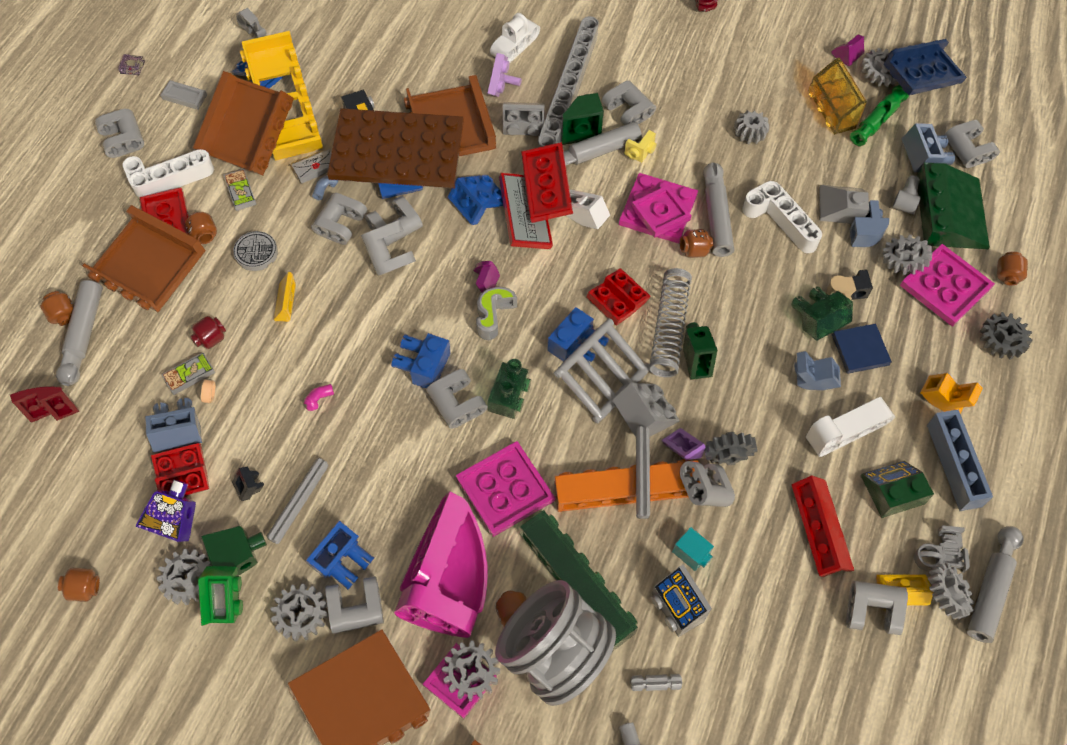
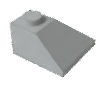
(842, 203)

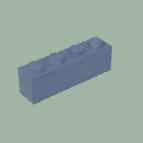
(959, 460)

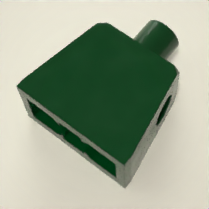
(699, 342)
(233, 548)

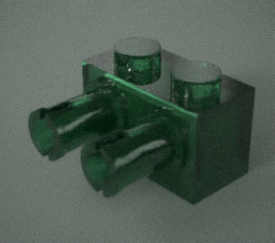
(826, 314)
(509, 389)

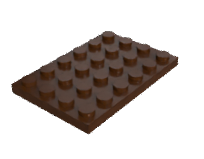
(396, 148)

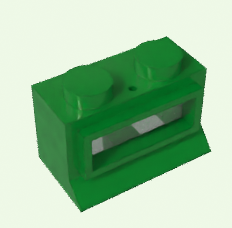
(219, 595)

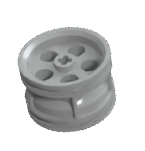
(556, 643)

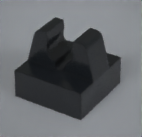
(245, 483)

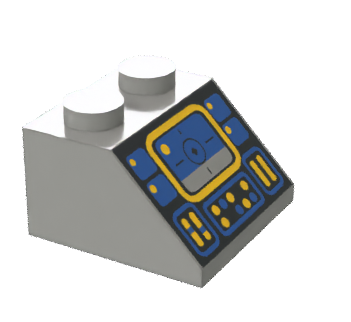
(680, 601)

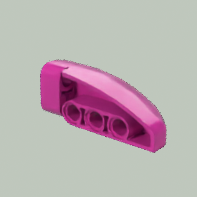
(447, 573)

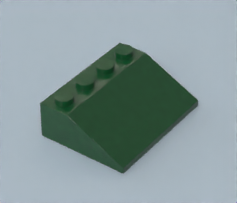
(951, 207)

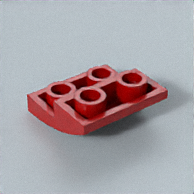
(618, 296)
(184, 465)

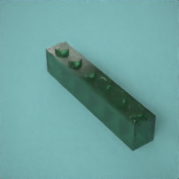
(566, 564)

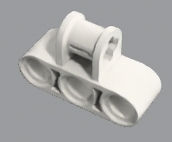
(515, 37)

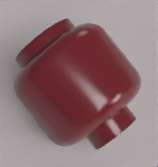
(207, 332)

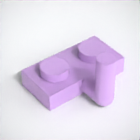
(498, 77)

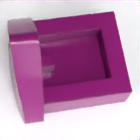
(851, 51)
(487, 276)

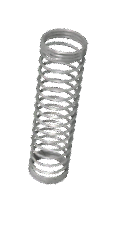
(662, 360)

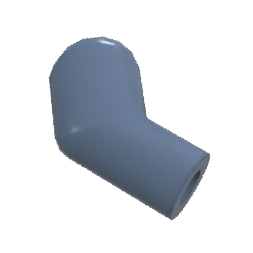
(321, 186)

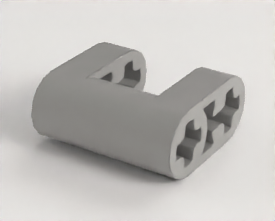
(627, 92)
(129, 135)
(960, 140)
(408, 217)
(326, 222)
(379, 252)
(442, 395)
(708, 491)
(877, 595)
(355, 616)

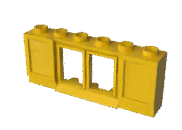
(273, 58)

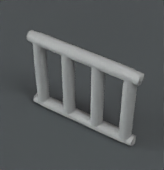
(577, 357)

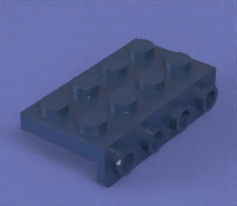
(923, 67)

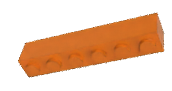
(617, 486)

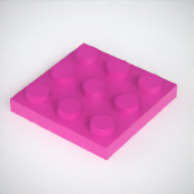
(645, 185)
(948, 285)
(505, 488)

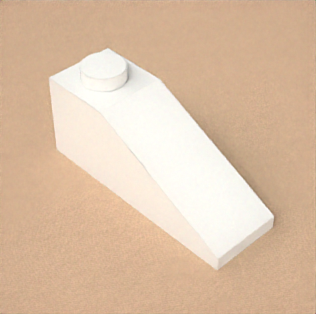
(588, 209)

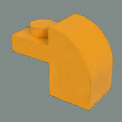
(947, 395)

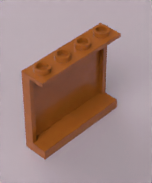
(459, 101)
(243, 123)
(147, 260)
(361, 696)

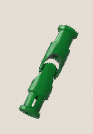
(878, 116)

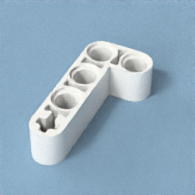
(167, 174)
(785, 212)
(829, 434)

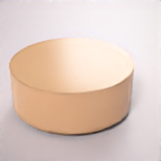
(208, 391)

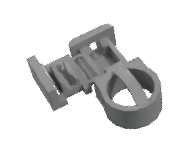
(250, 23)
(946, 552)

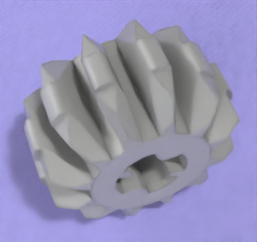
(751, 127)

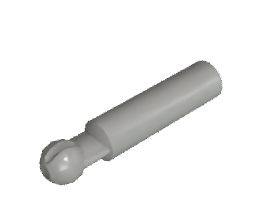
(602, 144)
(718, 210)
(79, 332)
(995, 587)

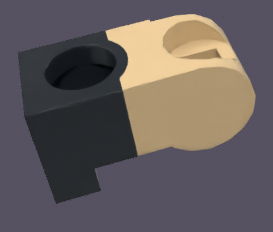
(852, 287)

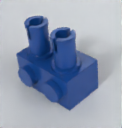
(572, 334)
(430, 362)
(329, 553)

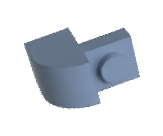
(870, 229)
(817, 374)

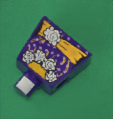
(169, 513)

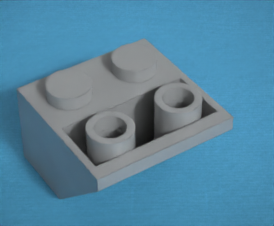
(523, 118)
(645, 407)

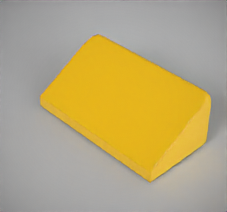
(285, 298)
(916, 586)

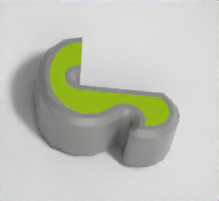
(487, 303)

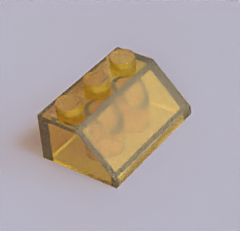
(837, 97)

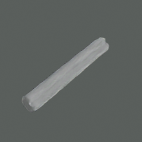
(642, 473)
(297, 501)

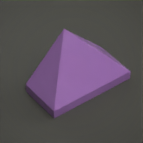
(684, 445)

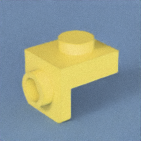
(640, 150)

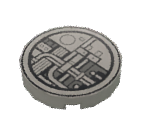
(255, 250)

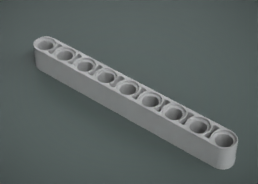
(570, 81)

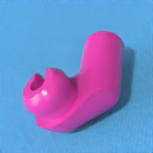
(315, 394)

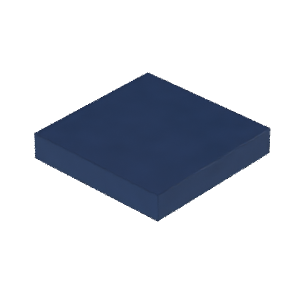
(861, 348)

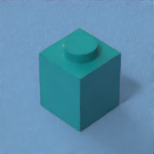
(693, 549)

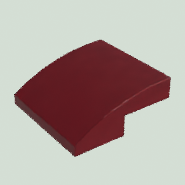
(44, 401)

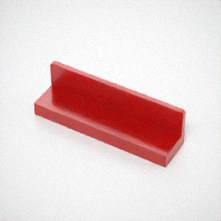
(822, 526)

